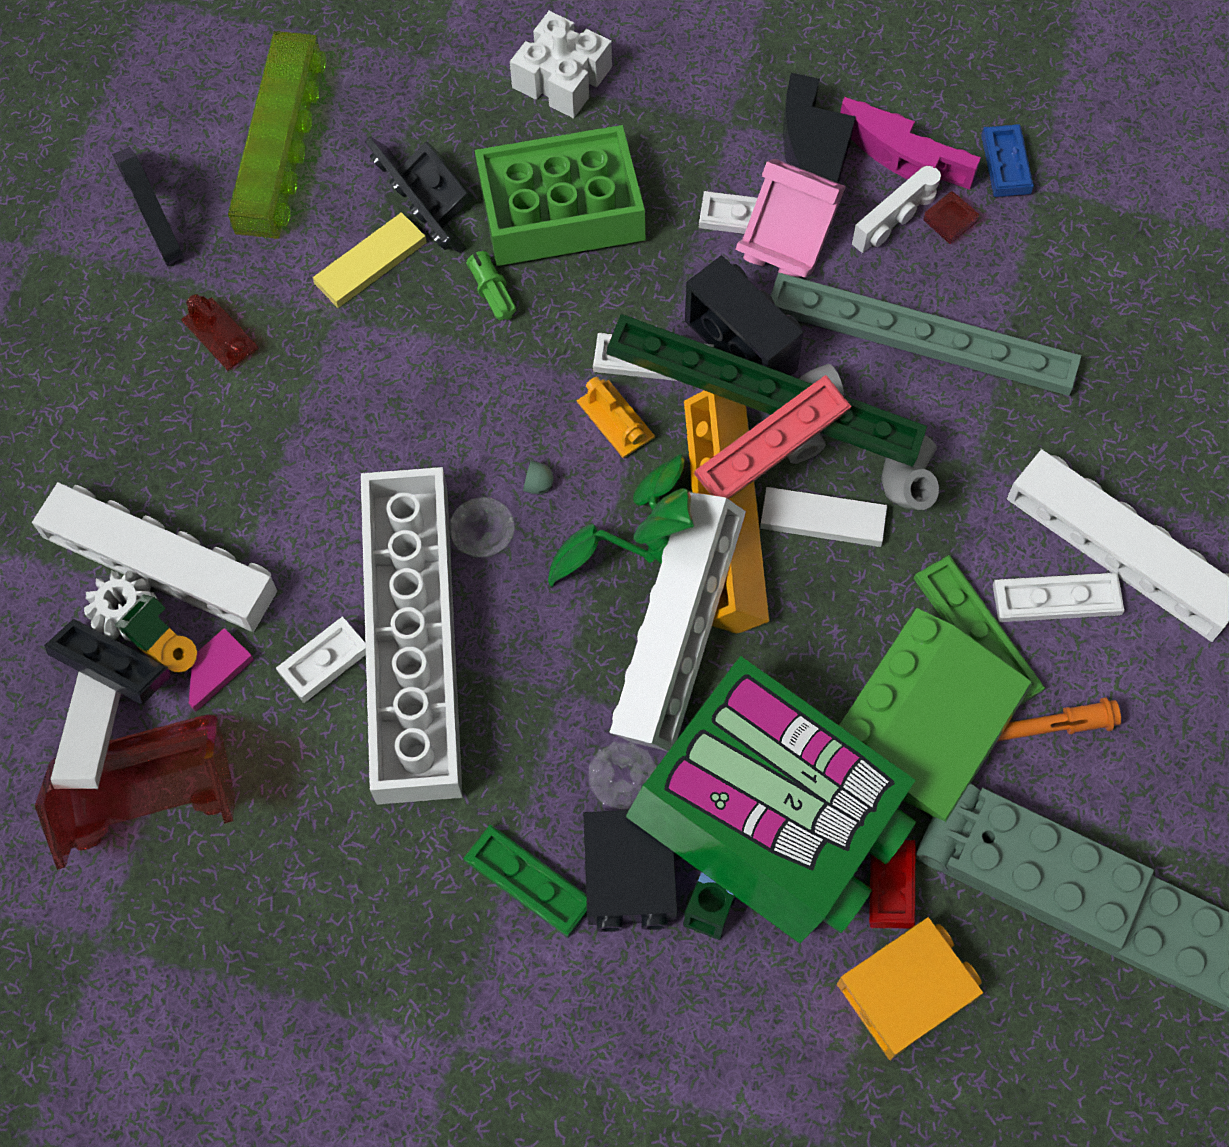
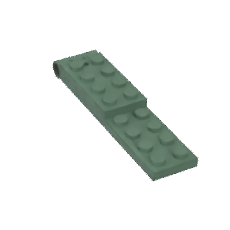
(1083, 891)

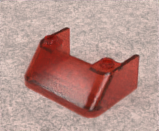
(139, 778)

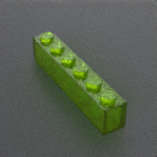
(276, 135)

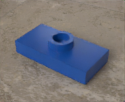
(1007, 160)

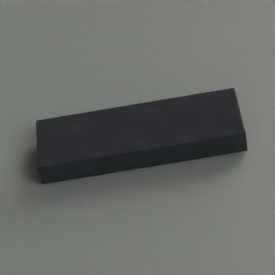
(107, 661)

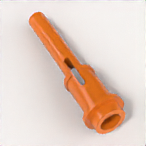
(1073, 719)

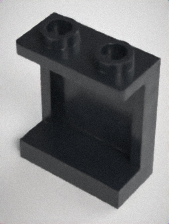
(626, 874)

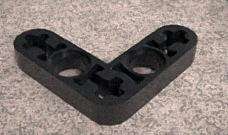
(148, 204)

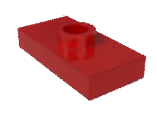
(894, 889)

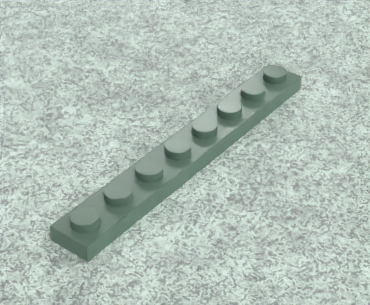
(926, 334)

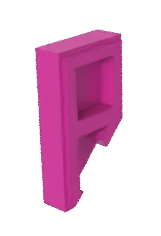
(215, 667)

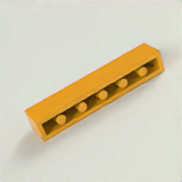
(712, 427)

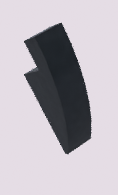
(814, 136)

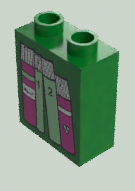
(776, 803)

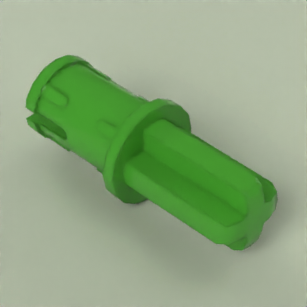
(492, 286)

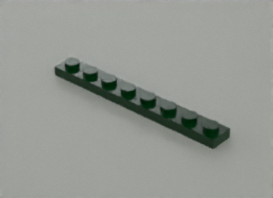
(758, 387)

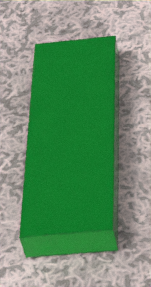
(528, 880)

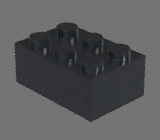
(740, 318)

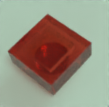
(951, 217)

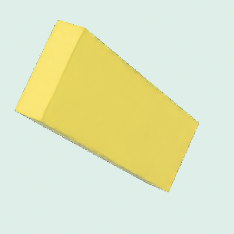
(369, 260)

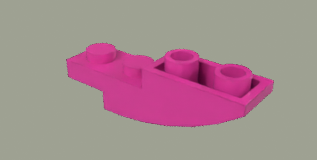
(890, 142)

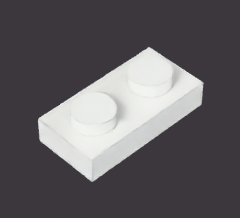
(322, 659)

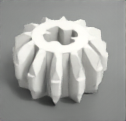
(108, 596)

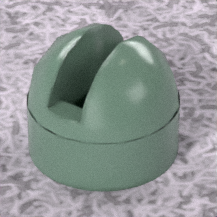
(538, 478)

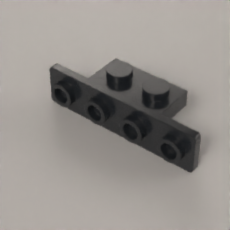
(429, 185)

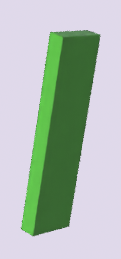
(963, 608)

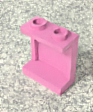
(790, 219)

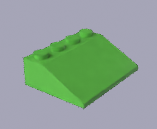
(560, 195)
(936, 709)

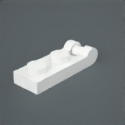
(896, 208)

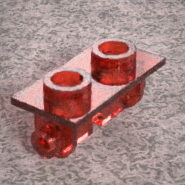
(217, 331)

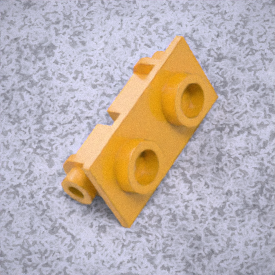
(614, 417)

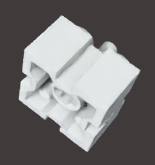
(561, 64)

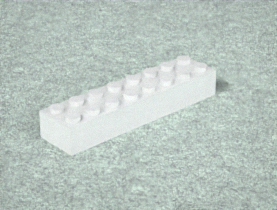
(410, 637)

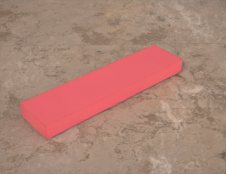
(773, 439)

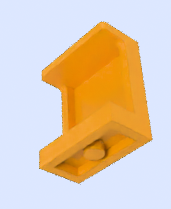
(910, 987)

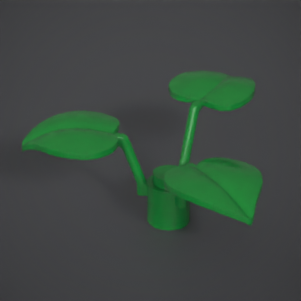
(667, 517)

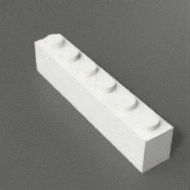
(1124, 543)
(164, 559)
(677, 624)

